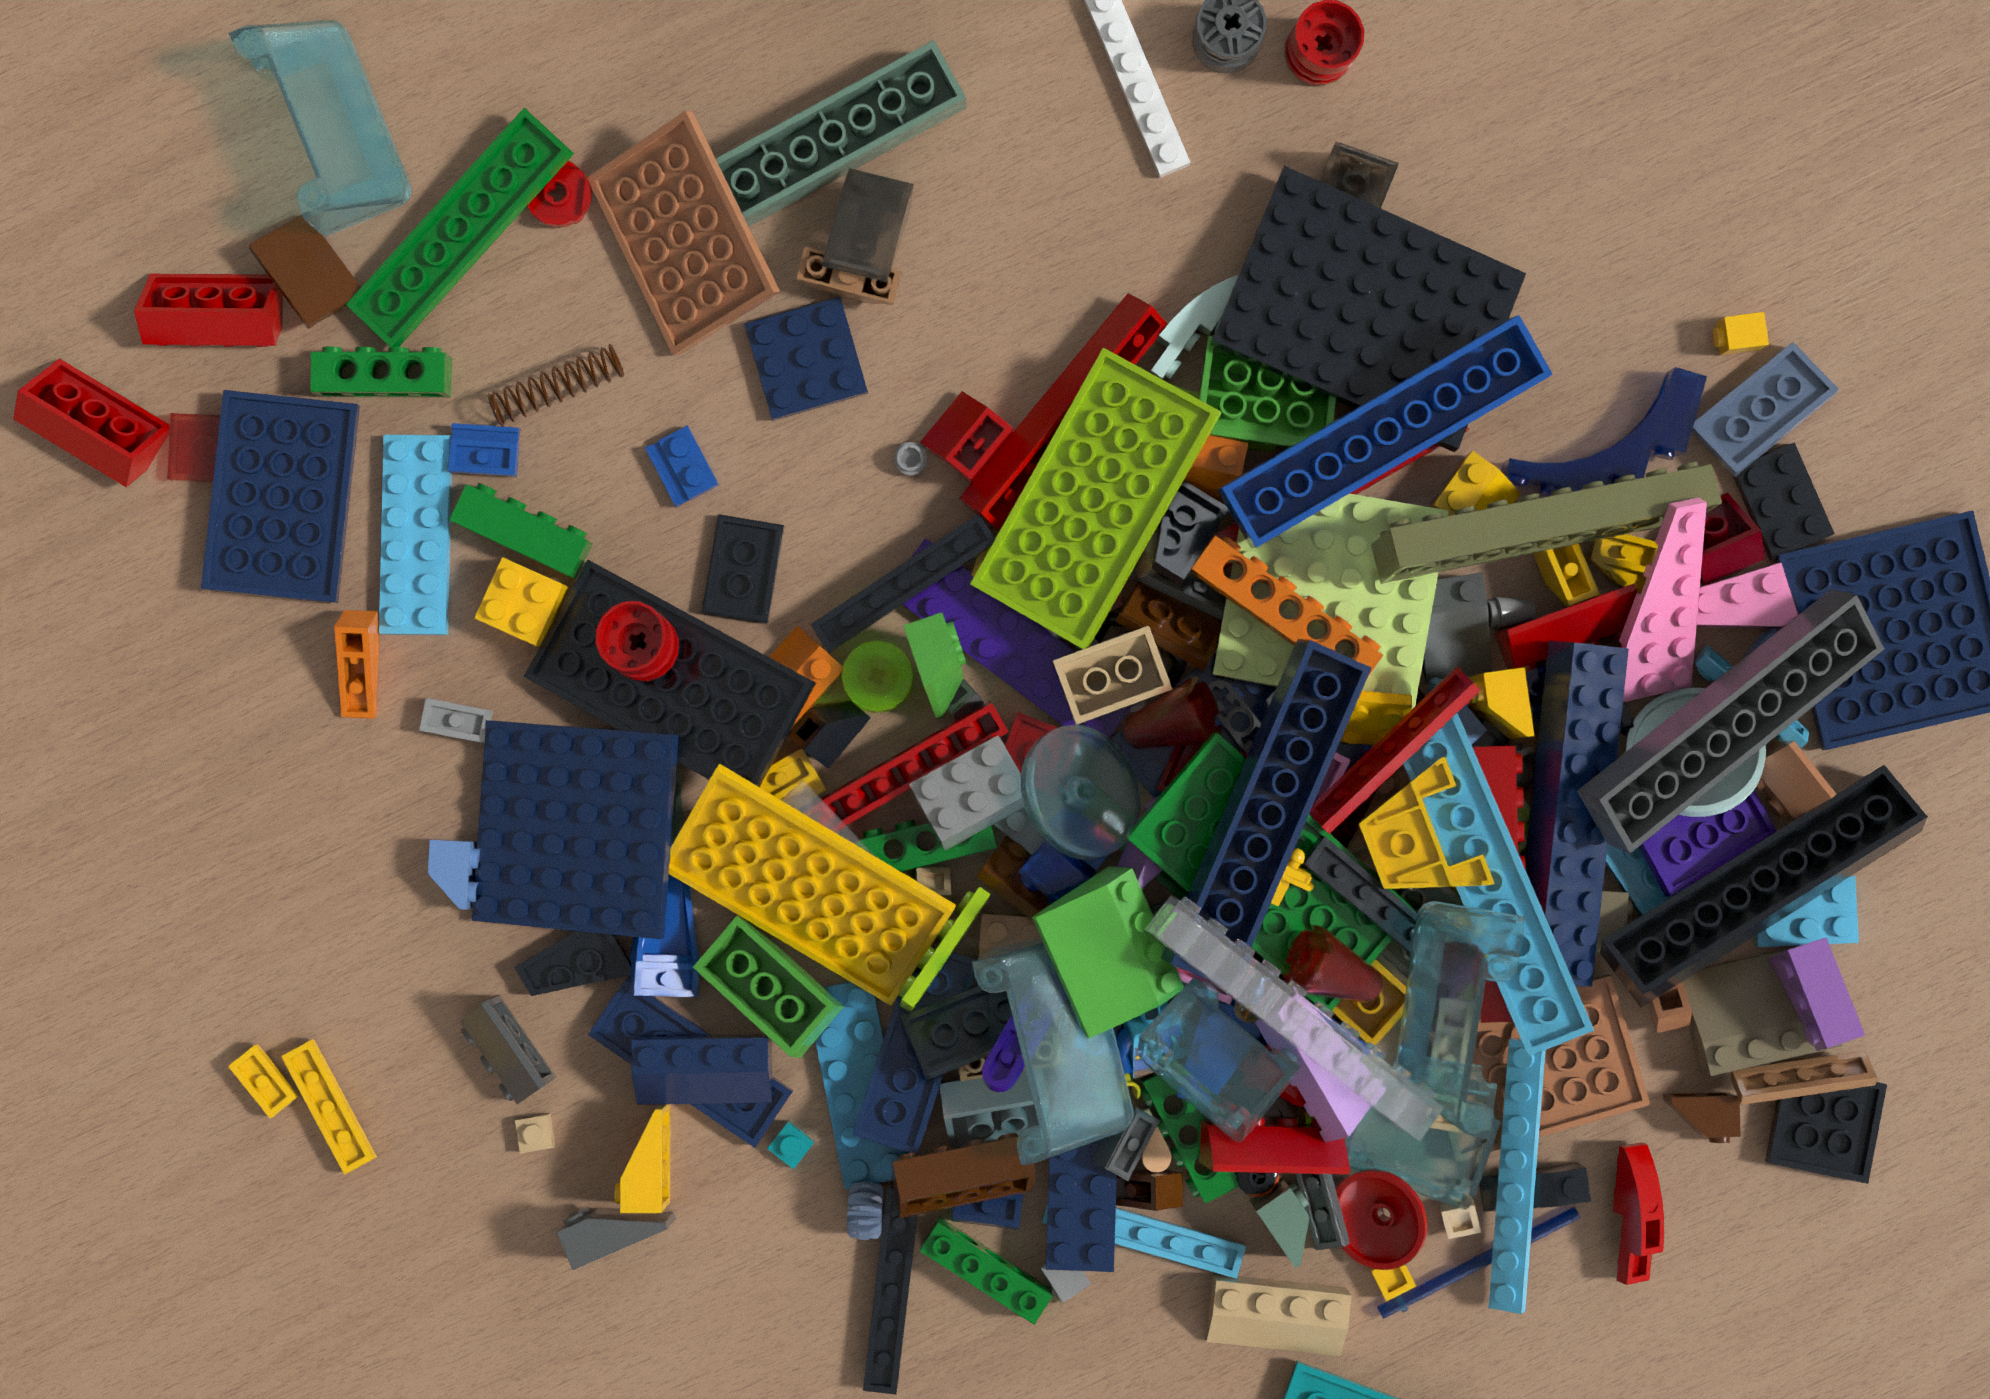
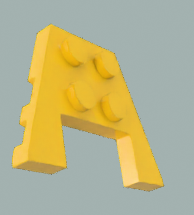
(1407, 845)

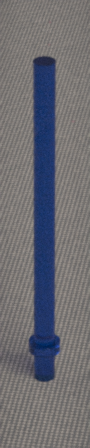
(1469, 1267)

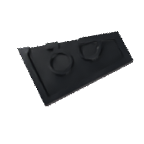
(574, 962)

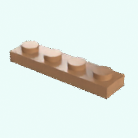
(1803, 1077)

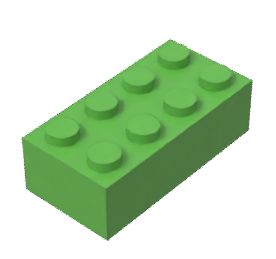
(768, 987)

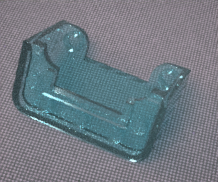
(1215, 1061)
(1440, 1166)

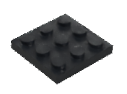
(1828, 1132)

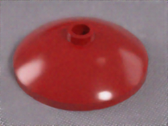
(1373, 1237)

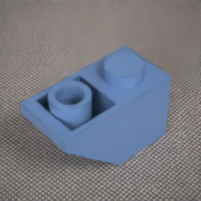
(453, 869)

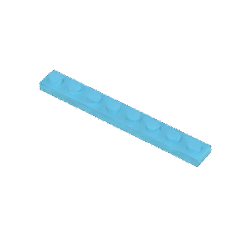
(1516, 1179)

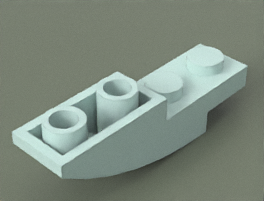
(1180, 334)

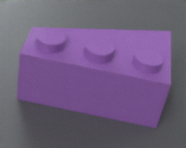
(1818, 994)

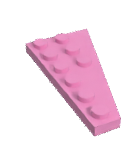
(1665, 613)

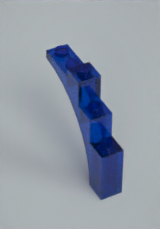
(1663, 429)

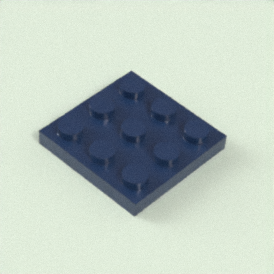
(806, 358)

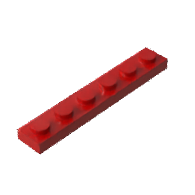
(1393, 750)

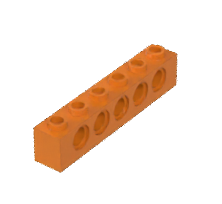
(1225, 551)

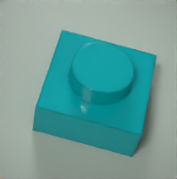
(791, 1144)

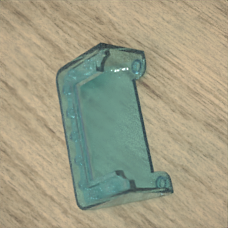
(335, 118)
(1447, 975)
(1072, 1078)

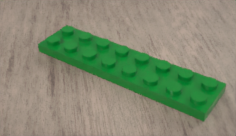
(459, 229)

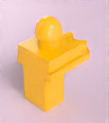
(1294, 875)

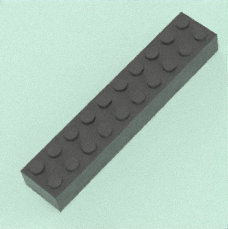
(1730, 720)

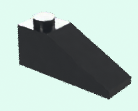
(1553, 1187)

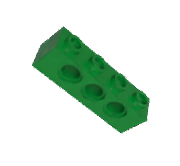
(432, 383)
(914, 856)
(1204, 1184)
(986, 1270)

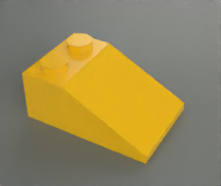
(646, 1178)

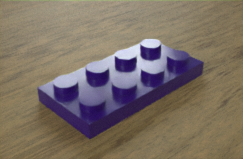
(1698, 845)

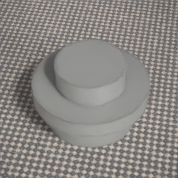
(910, 458)

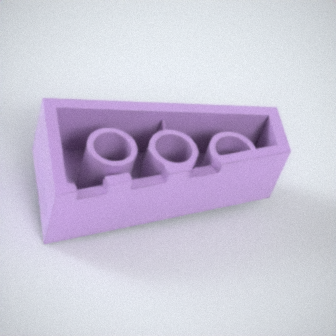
(1326, 1098)

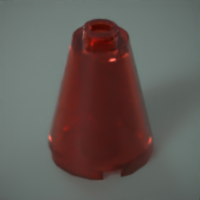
(1175, 718)
(1330, 968)

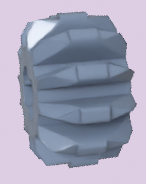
(865, 1210)

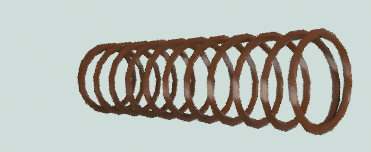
(614, 360)

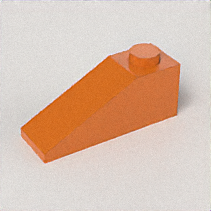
(357, 662)

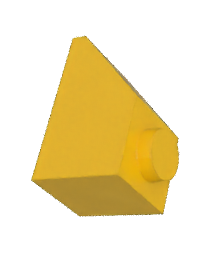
(1567, 574)

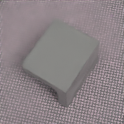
(1064, 1282)

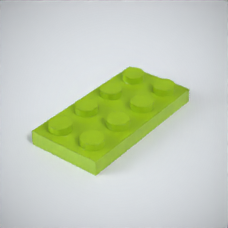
(949, 937)

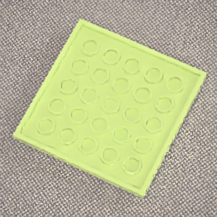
(1334, 563)

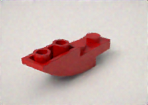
(1641, 1204)

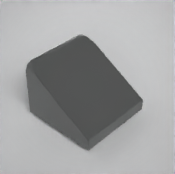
(964, 701)

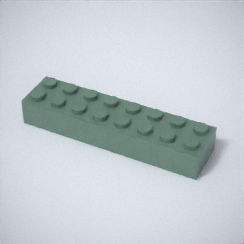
(842, 133)

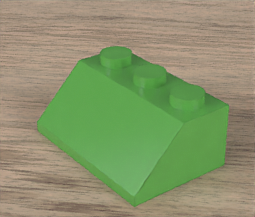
(937, 659)

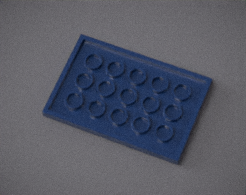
(280, 496)

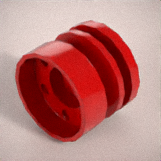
(1334, 27)
(622, 630)

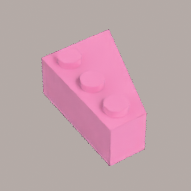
(1748, 601)

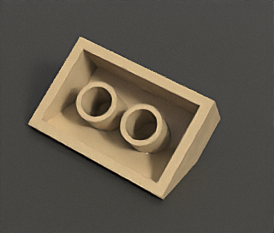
(1112, 675)

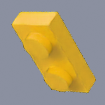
(263, 1081)

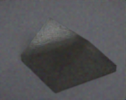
(1359, 173)

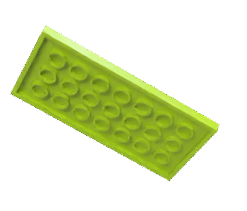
(1095, 498)

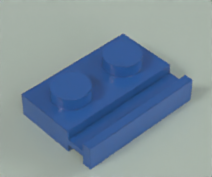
(484, 450)
(682, 466)

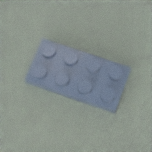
(1764, 409)

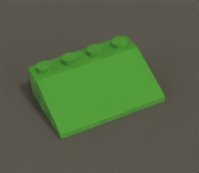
(1259, 403)
(1104, 952)

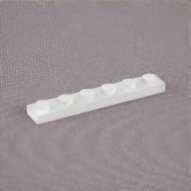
(1138, 85)

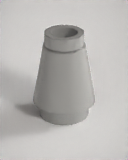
(1509, 612)

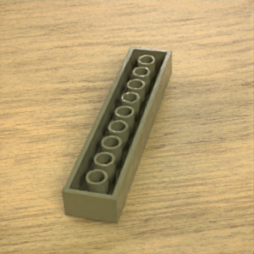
(1538, 522)

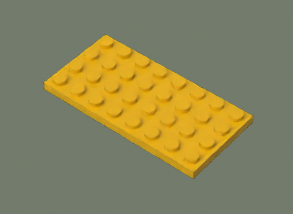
(807, 885)

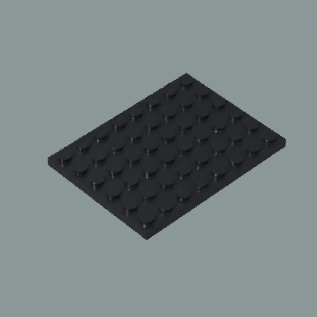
(1356, 295)

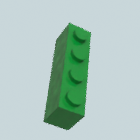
(521, 531)

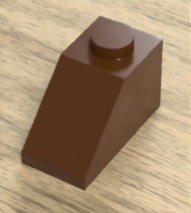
(1708, 1113)
(1150, 1190)

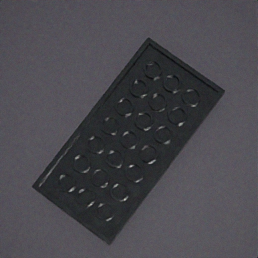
(717, 696)

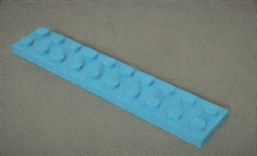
(1468, 825)

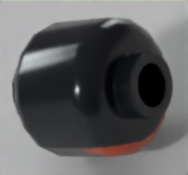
(1257, 1187)

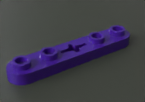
(1004, 1061)

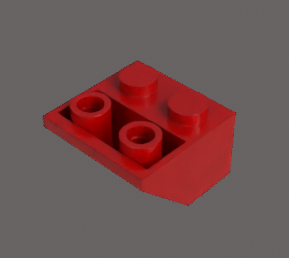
(967, 436)

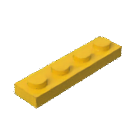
(329, 1106)

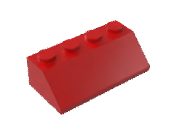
(209, 310)
(91, 422)
(1580, 623)
(1274, 1149)

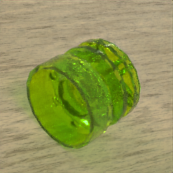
(870, 695)

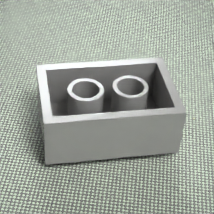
(970, 792)

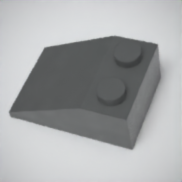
(1458, 629)
(603, 1231)

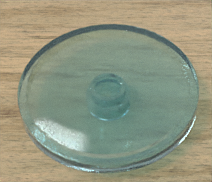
(1080, 792)

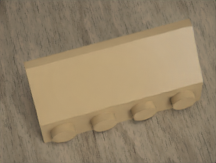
(1278, 1314)

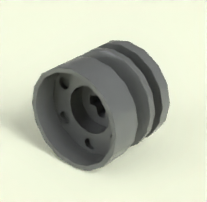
(1232, 49)

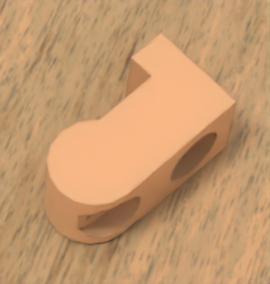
(1156, 1154)

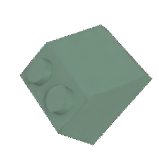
(1285, 1218)

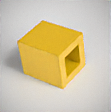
(1741, 333)

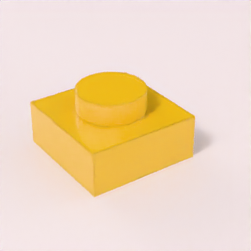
(1393, 1281)

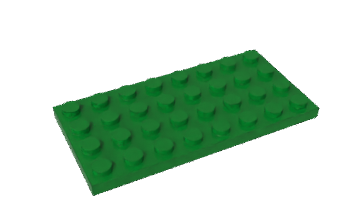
(1180, 828)

